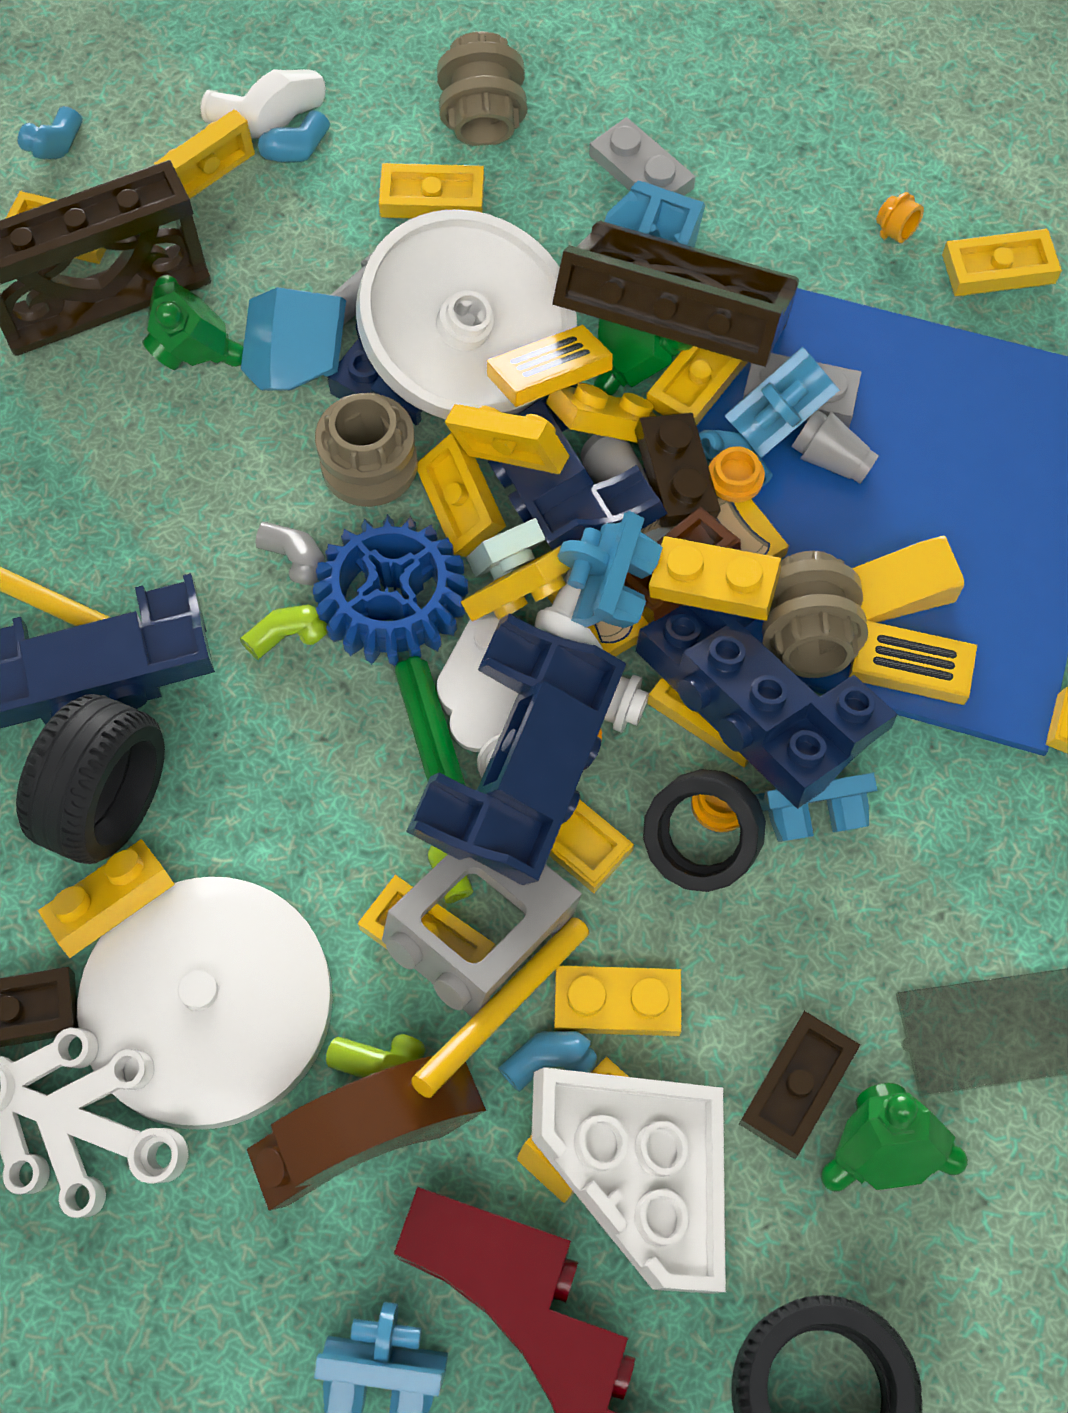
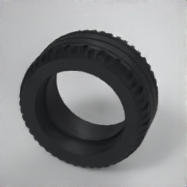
(90, 778)
(867, 1329)

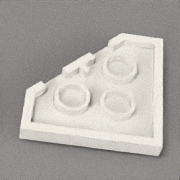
(644, 1167)

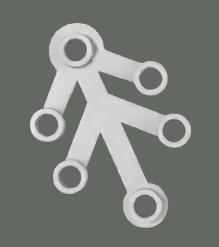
(62, 1117)

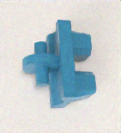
(782, 402)
(600, 569)
(845, 801)
(380, 1357)

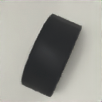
(668, 858)

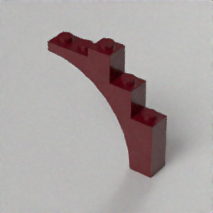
(513, 1278)

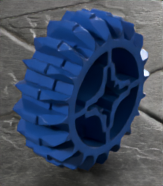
(397, 560)

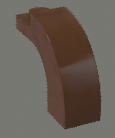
(355, 1126)

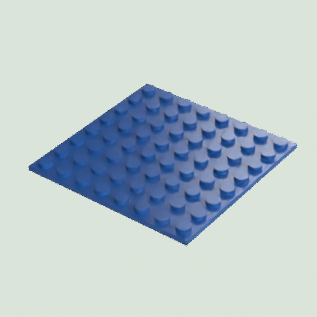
(966, 453)

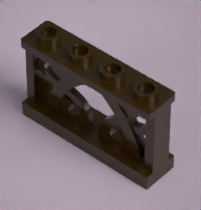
(109, 216)
(676, 292)

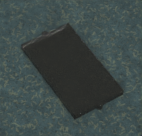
(987, 1032)

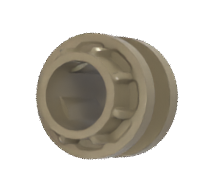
(481, 88)
(366, 449)
(816, 615)

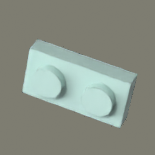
(506, 550)

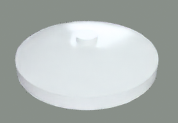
(448, 299)
(219, 995)

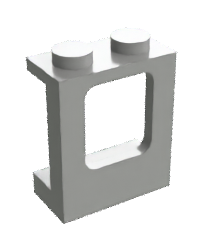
(463, 984)

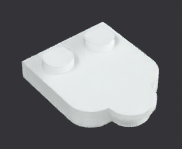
(472, 699)

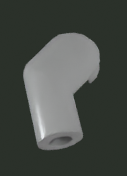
(296, 545)

